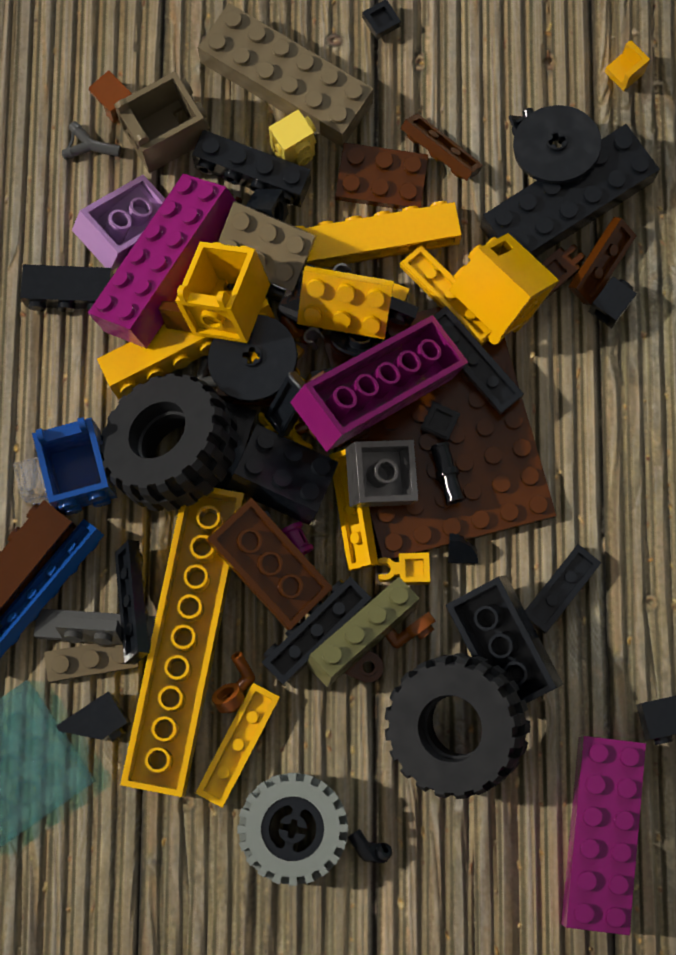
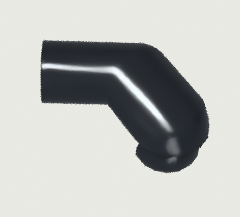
(370, 851)

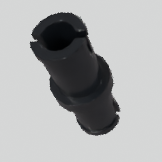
(447, 473)

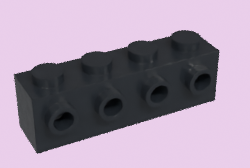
(250, 167)
(325, 619)

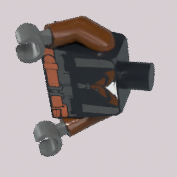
(288, 310)

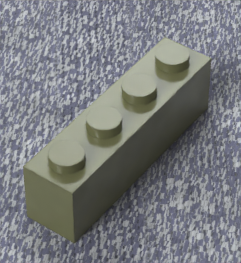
(362, 632)

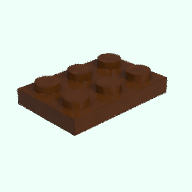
(381, 176)

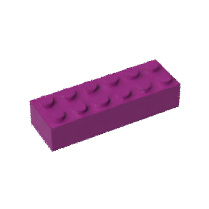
(161, 259)
(378, 382)
(603, 835)

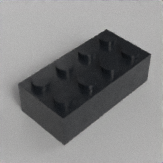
(501, 631)

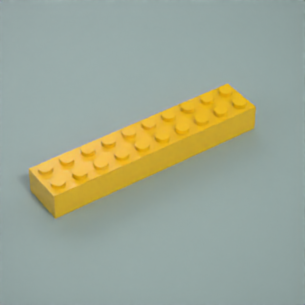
(181, 650)

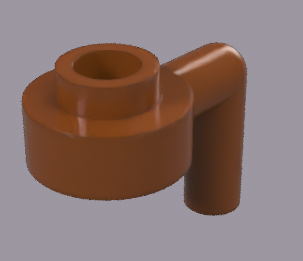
(419, 628)
(230, 696)

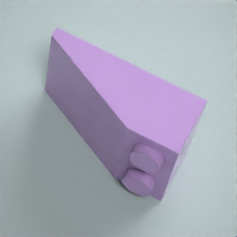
(118, 220)

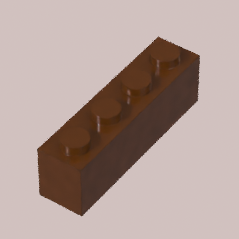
(30, 550)

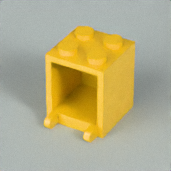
(502, 285)
(206, 302)

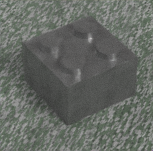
(381, 473)

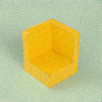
(628, 66)

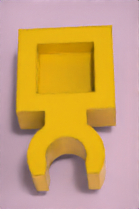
(411, 568)

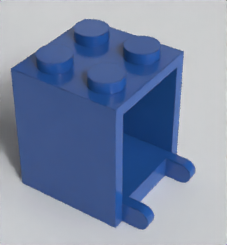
(73, 466)

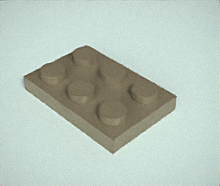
(279, 245)

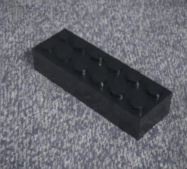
(552, 212)

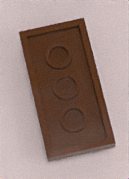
(269, 564)

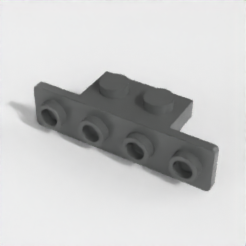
(82, 626)

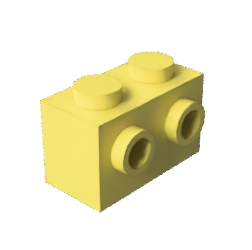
(293, 138)

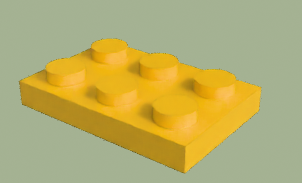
(345, 302)

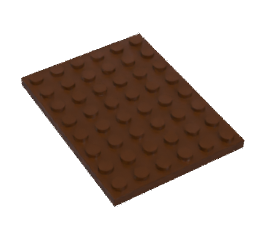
(494, 457)

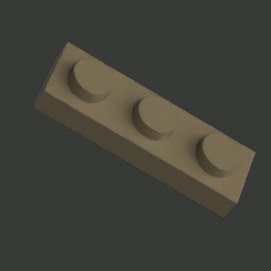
(85, 661)

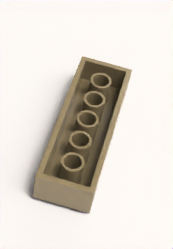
(285, 74)

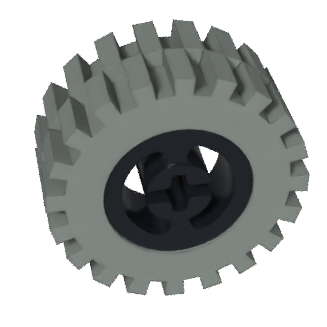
(285, 863)

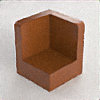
(109, 91)

